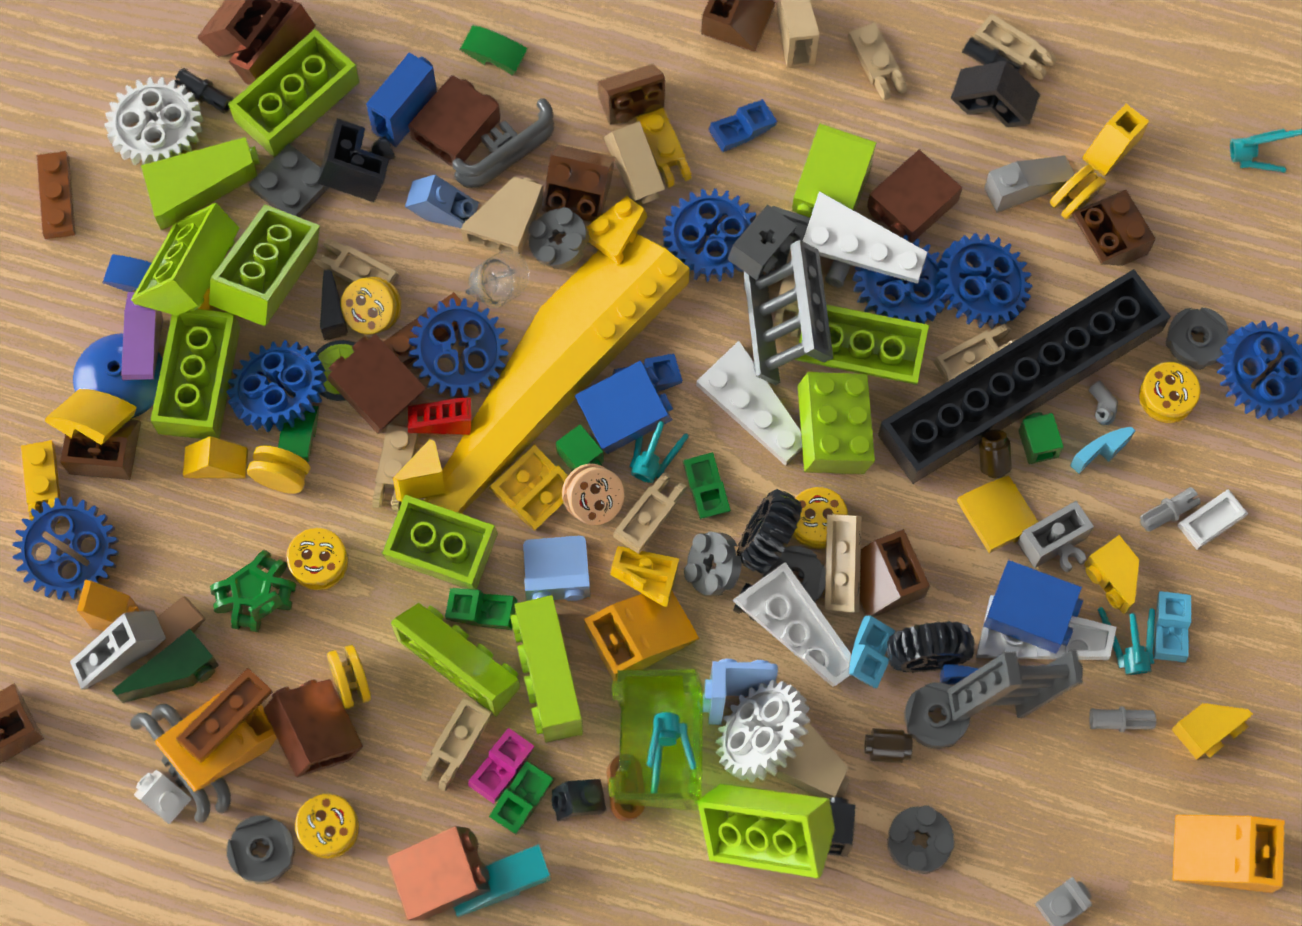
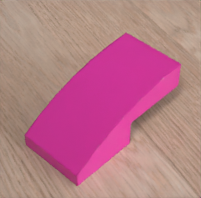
(501, 765)

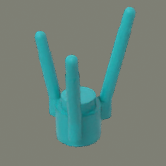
(1247, 148)
(647, 466)
(1136, 659)
(665, 733)

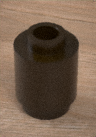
(995, 454)
(888, 745)

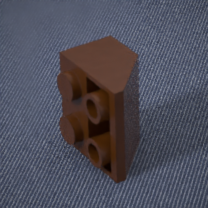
(737, 21)
(632, 93)
(578, 181)
(1115, 229)
(110, 460)
(890, 575)
(17, 724)

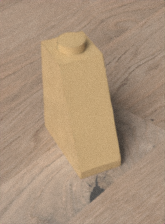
(798, 32)
(635, 162)
(505, 217)
(815, 767)

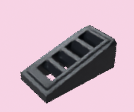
(331, 318)

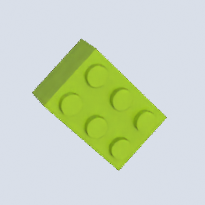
(836, 423)
(440, 543)

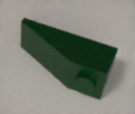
(173, 668)

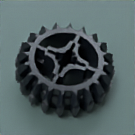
(769, 531)
(930, 646)

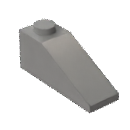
(1026, 181)
(118, 646)

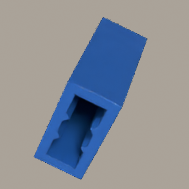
(401, 98)
(624, 406)
(1034, 607)

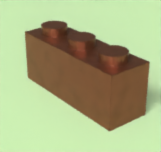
(278, 36)

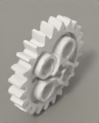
(153, 121)
(762, 731)

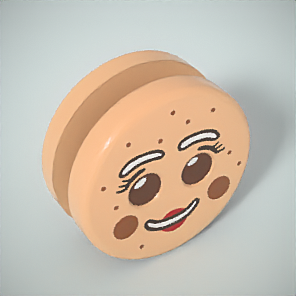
(593, 494)

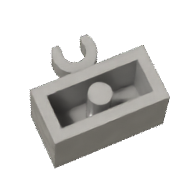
(1057, 536)

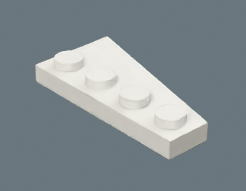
(860, 242)
(751, 403)
(795, 620)
(1089, 638)

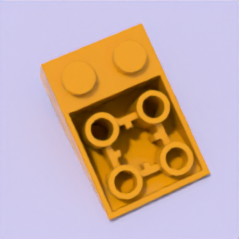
(638, 632)
(241, 746)
(1229, 851)

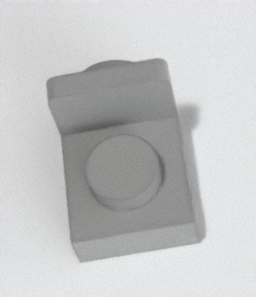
(1065, 903)

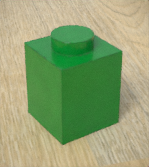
(1040, 437)
(579, 449)

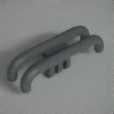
(506, 148)
(200, 796)

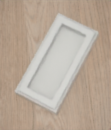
(1212, 519)

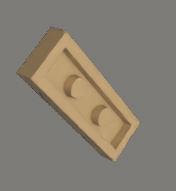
(843, 563)

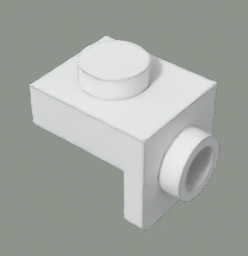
(161, 796)

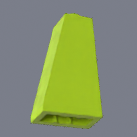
(197, 178)

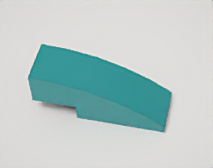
(509, 878)

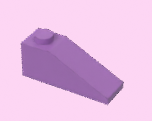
(140, 340)

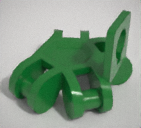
(252, 588)

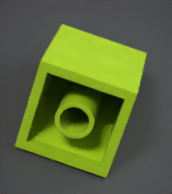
(836, 167)

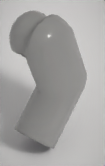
(1107, 403)

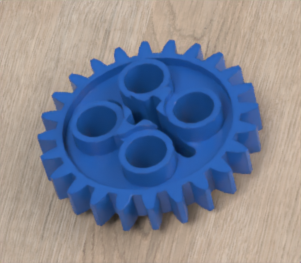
(688, 221)
(983, 280)
(907, 304)
(430, 350)
(1245, 350)
(267, 403)
(82, 525)

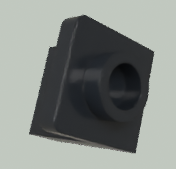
(578, 799)

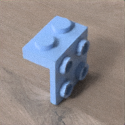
(556, 568)
(733, 679)

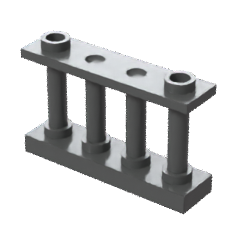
(811, 316)
(1009, 683)

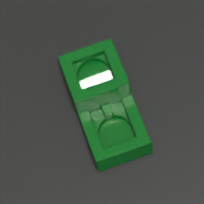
(493, 47)
(300, 437)
(706, 485)
(480, 609)
(522, 797)

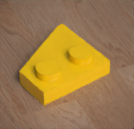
(617, 228)
(646, 572)

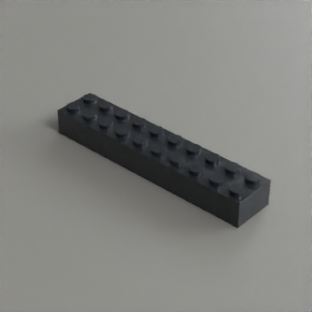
(1023, 376)

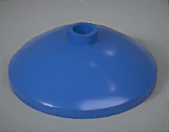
(94, 373)

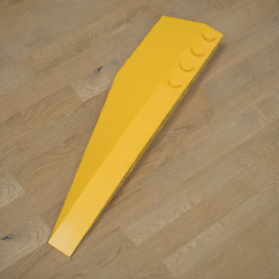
(559, 357)

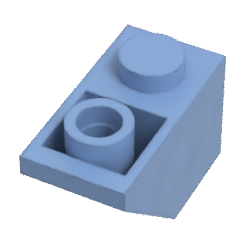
(440, 202)

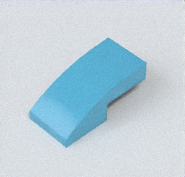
(1106, 445)
(1172, 626)
(869, 651)

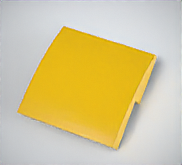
(92, 414)
(531, 487)
(997, 512)

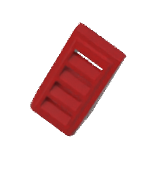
(455, 410)

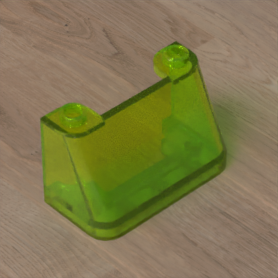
(641, 697)

